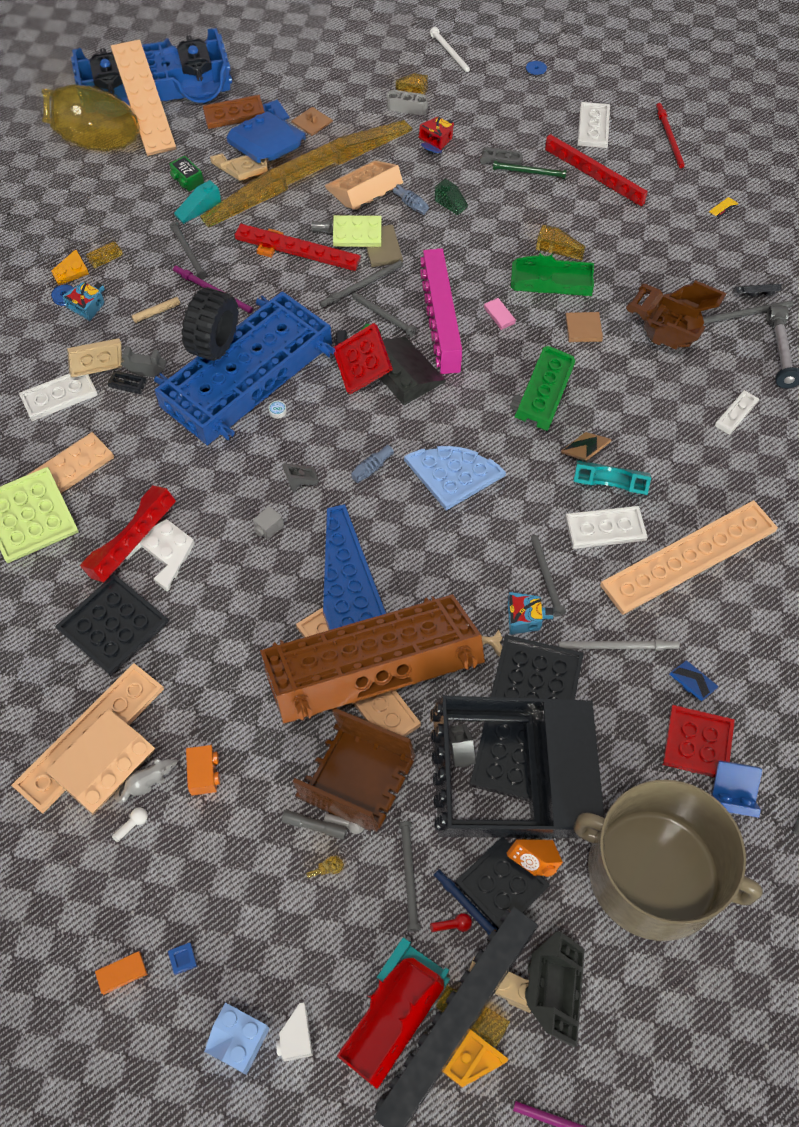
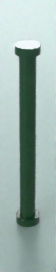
(542, 171)

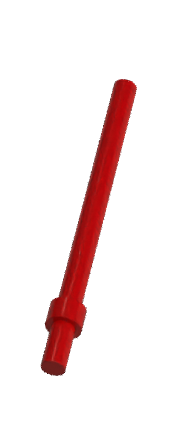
(662, 114)

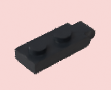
(754, 290)

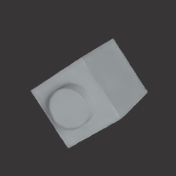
(268, 523)

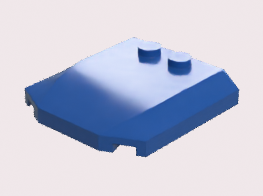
(265, 137)

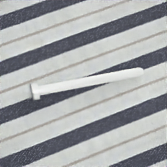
(434, 33)

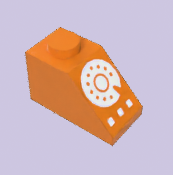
(536, 856)

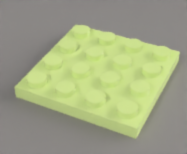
(32, 515)

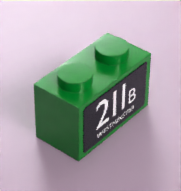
(186, 173)

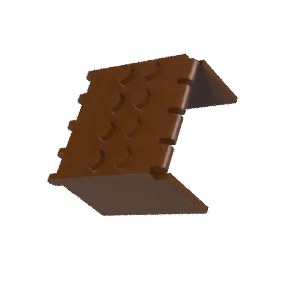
(358, 772)

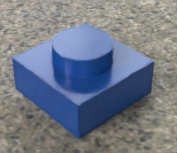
(182, 958)

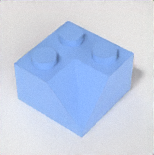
(236, 1038)

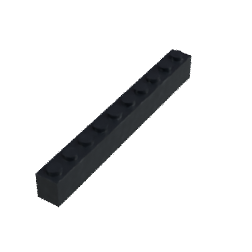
(456, 1021)

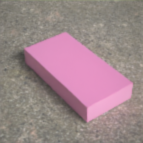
(499, 313)

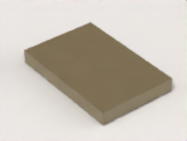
(388, 252)

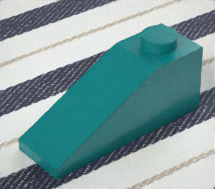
(199, 201)

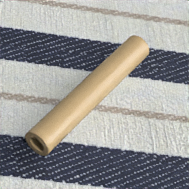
(156, 309)

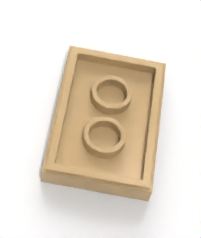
(94, 357)

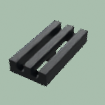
(126, 384)

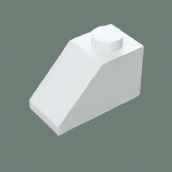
(295, 1036)

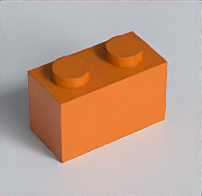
(201, 770)

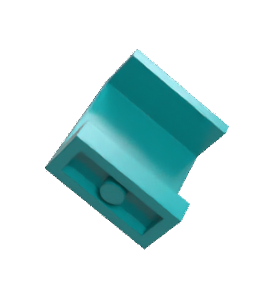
(405, 951)

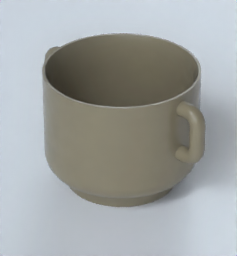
(666, 860)

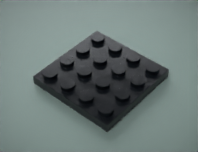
(112, 624)

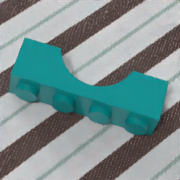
(627, 479)

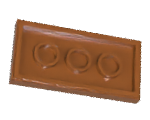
(232, 111)

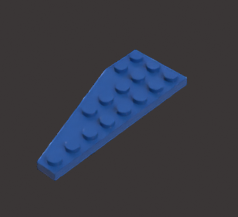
(348, 583)

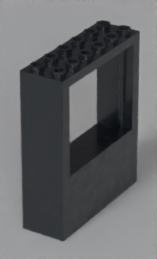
(559, 762)

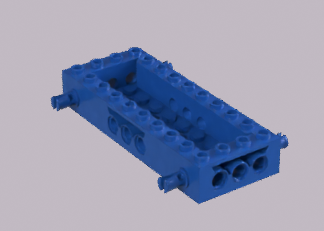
(256, 372)

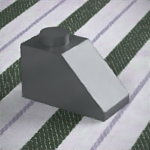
(461, 746)

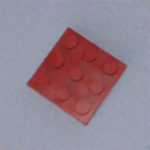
(362, 358)
(697, 740)

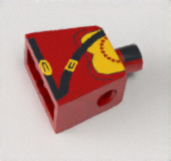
(436, 132)

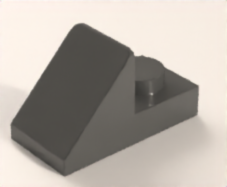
(300, 475)

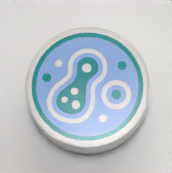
(277, 409)

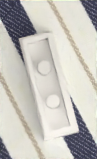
(737, 412)

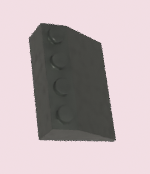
(411, 371)

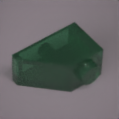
(450, 197)

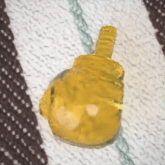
(330, 865)

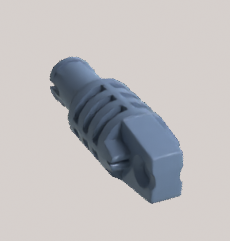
(411, 199)
(371, 464)

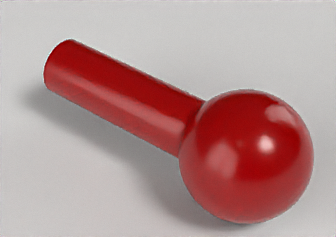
(461, 922)

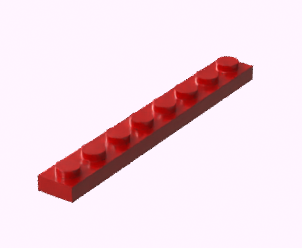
(596, 170)
(298, 247)

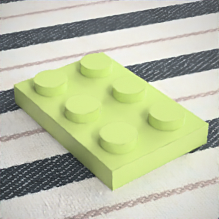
(357, 231)

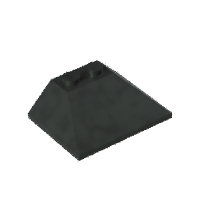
(557, 987)

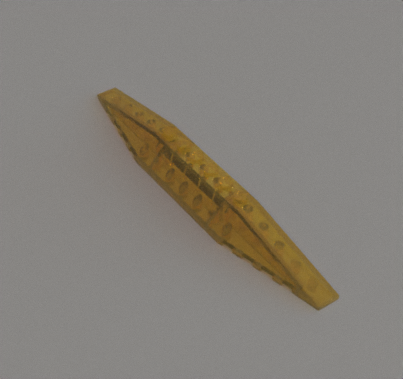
(276, 180)

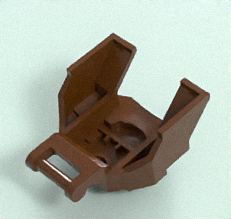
(677, 316)

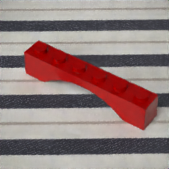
(106, 559)

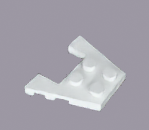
(168, 546)

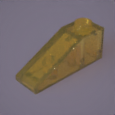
(558, 242)
(488, 1025)

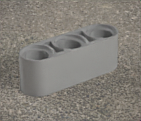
(407, 102)

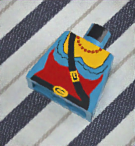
(85, 299)
(526, 613)

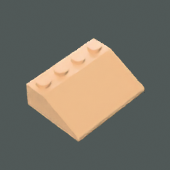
(365, 183)
(100, 761)

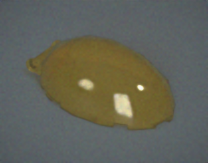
(90, 117)

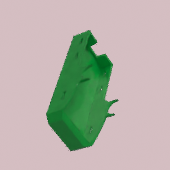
(550, 275)
(545, 387)

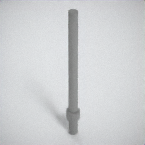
(657, 644)

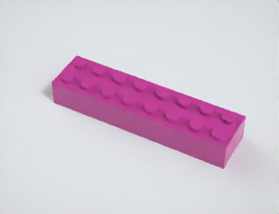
(441, 311)

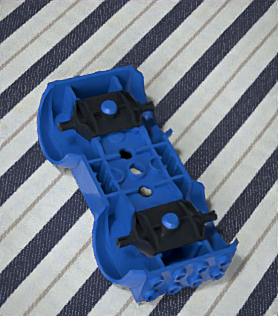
(190, 71)

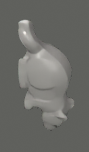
(141, 781)

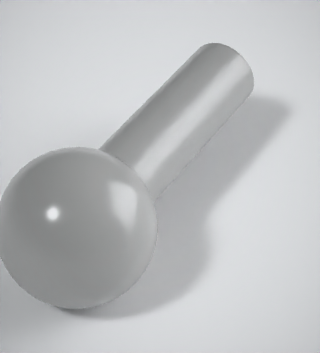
(353, 828)

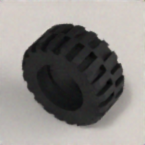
(210, 323)

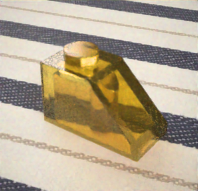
(413, 83)

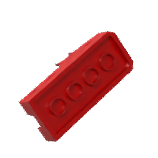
(391, 1020)

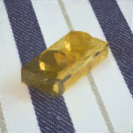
(104, 254)

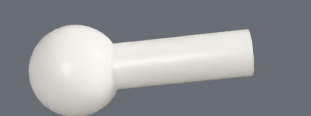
(137, 817)

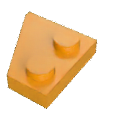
(69, 269)
(473, 1060)

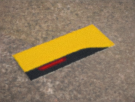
(723, 207)

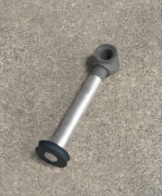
(789, 375)

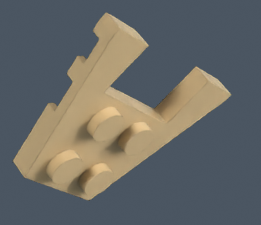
(240, 167)

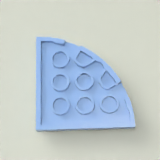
(453, 472)

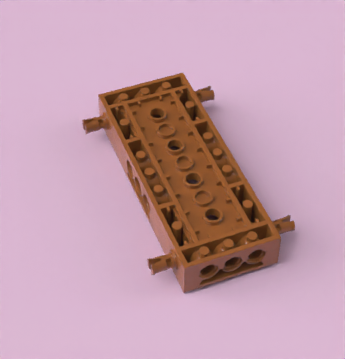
(371, 657)

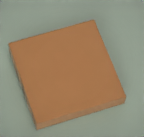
(584, 327)

